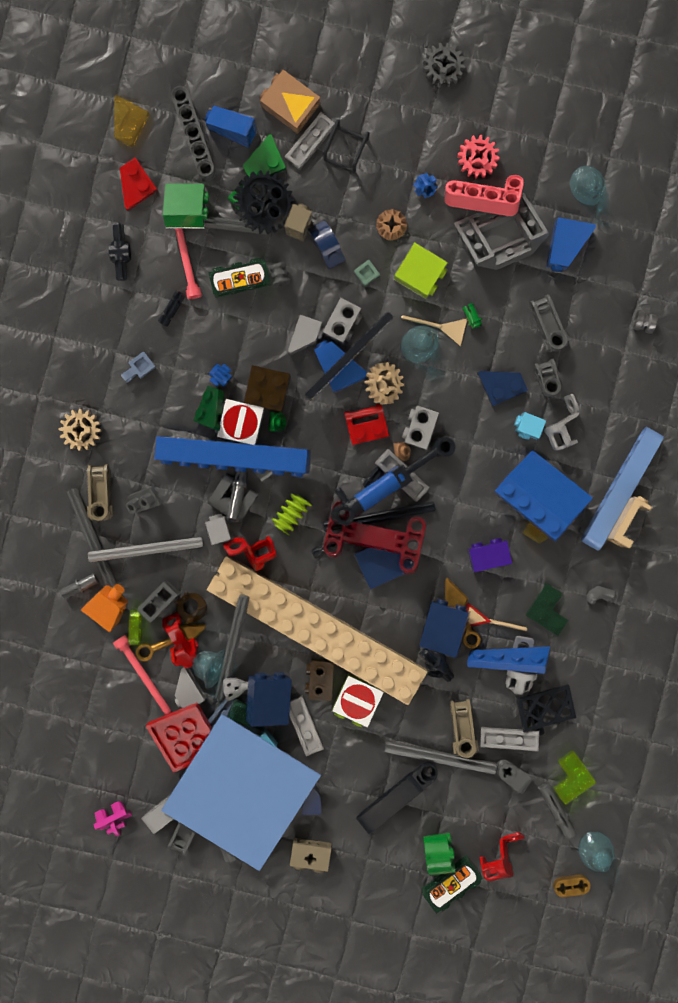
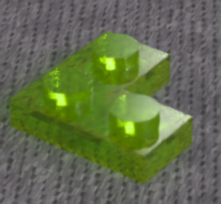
(578, 778)

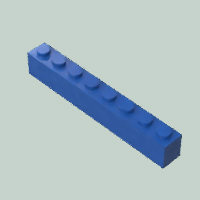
(232, 455)

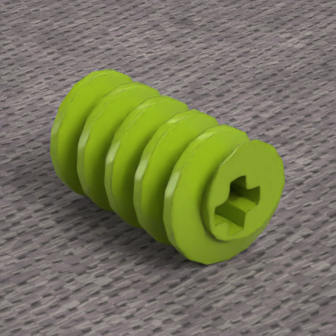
(291, 513)

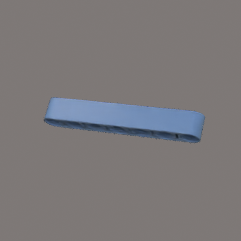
(622, 488)

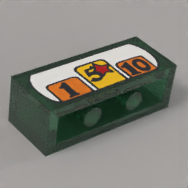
(239, 277)
(452, 886)

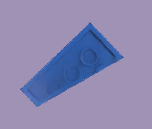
(513, 659)

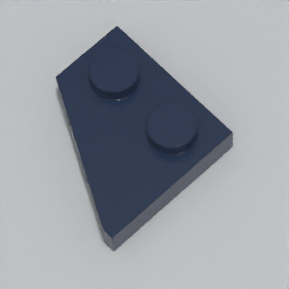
(501, 385)

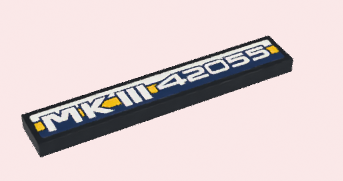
(349, 356)

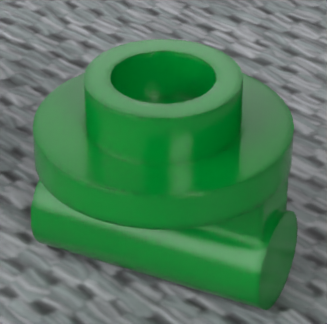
(277, 422)

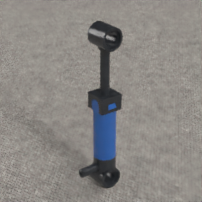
(395, 478)

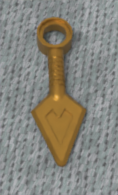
(456, 596)
(189, 631)

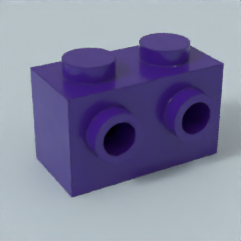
(489, 555)

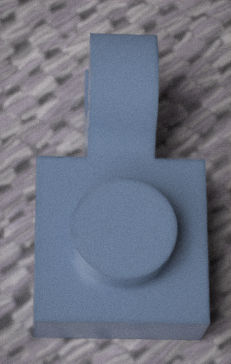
(140, 366)

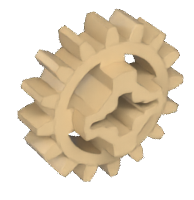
(384, 383)
(80, 422)

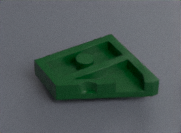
(210, 408)

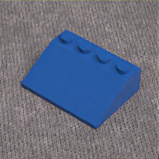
(543, 495)

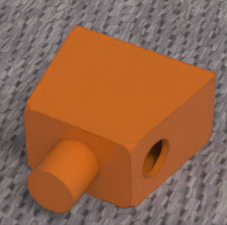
(107, 607)

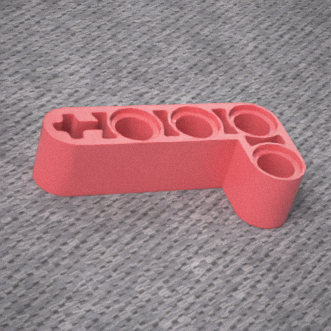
(486, 198)

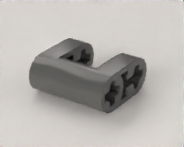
(221, 501)

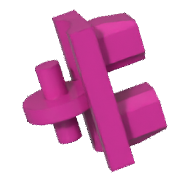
(105, 821)

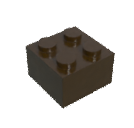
(267, 388)

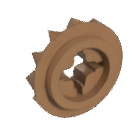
(397, 231)

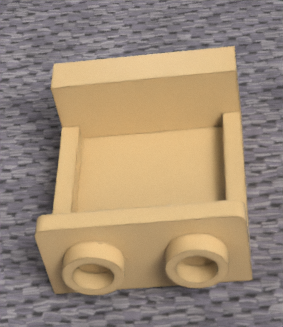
(624, 520)

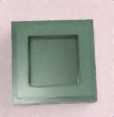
(366, 273)

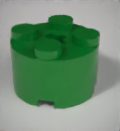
(439, 854)

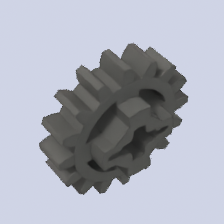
(452, 65)

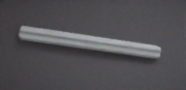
(145, 549)

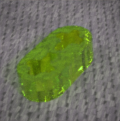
(135, 625)

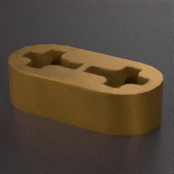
(571, 890)

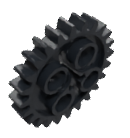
(247, 198)

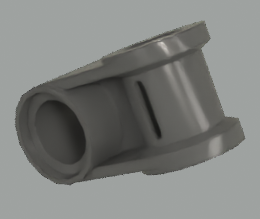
(547, 376)
(514, 777)

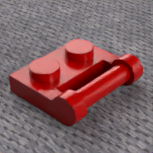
(368, 430)

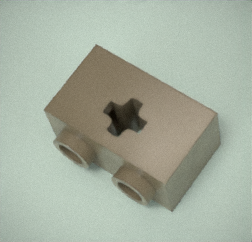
(298, 222)
(301, 850)

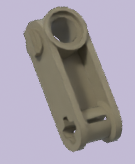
(99, 492)
(463, 728)

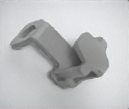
(553, 430)
(522, 678)

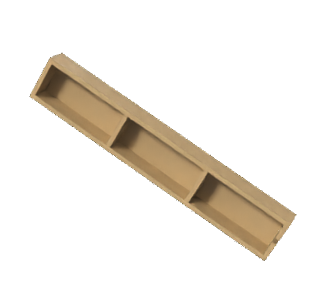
(318, 630)

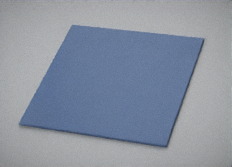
(240, 792)

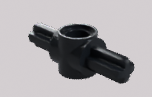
(119, 252)
(436, 665)

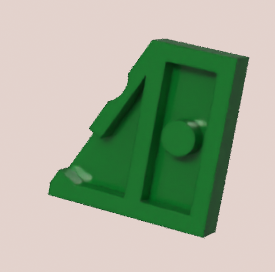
(265, 158)

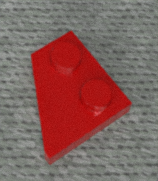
(135, 184)

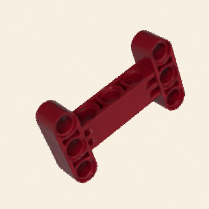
(379, 539)

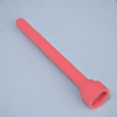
(193, 290)
(123, 645)

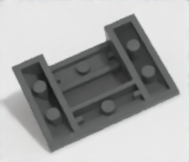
(502, 239)

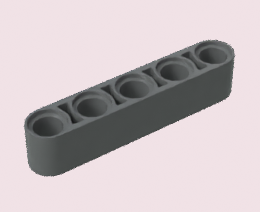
(190, 125)

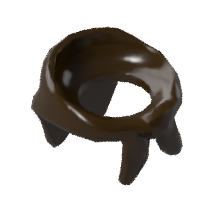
(198, 614)

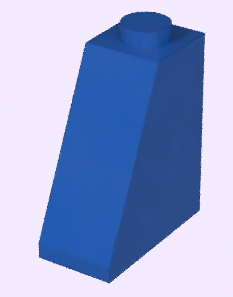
(231, 125)
(567, 241)
(328, 355)

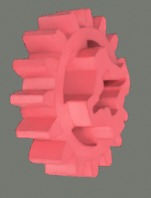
(482, 163)

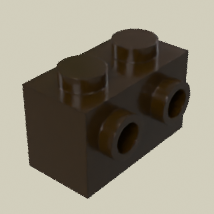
(320, 679)

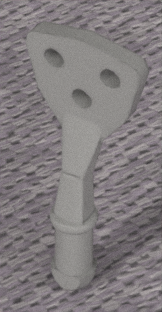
(236, 692)

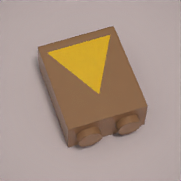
(289, 101)

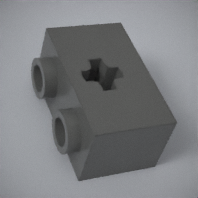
(158, 601)

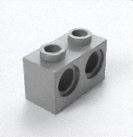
(337, 319)
(424, 429)

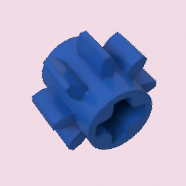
(425, 185)
(220, 375)

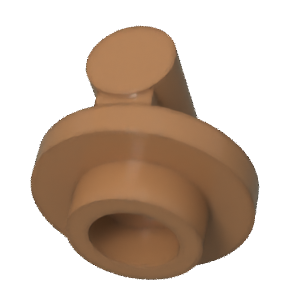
(402, 451)

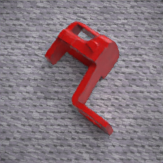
(256, 562)
(184, 649)
(502, 865)

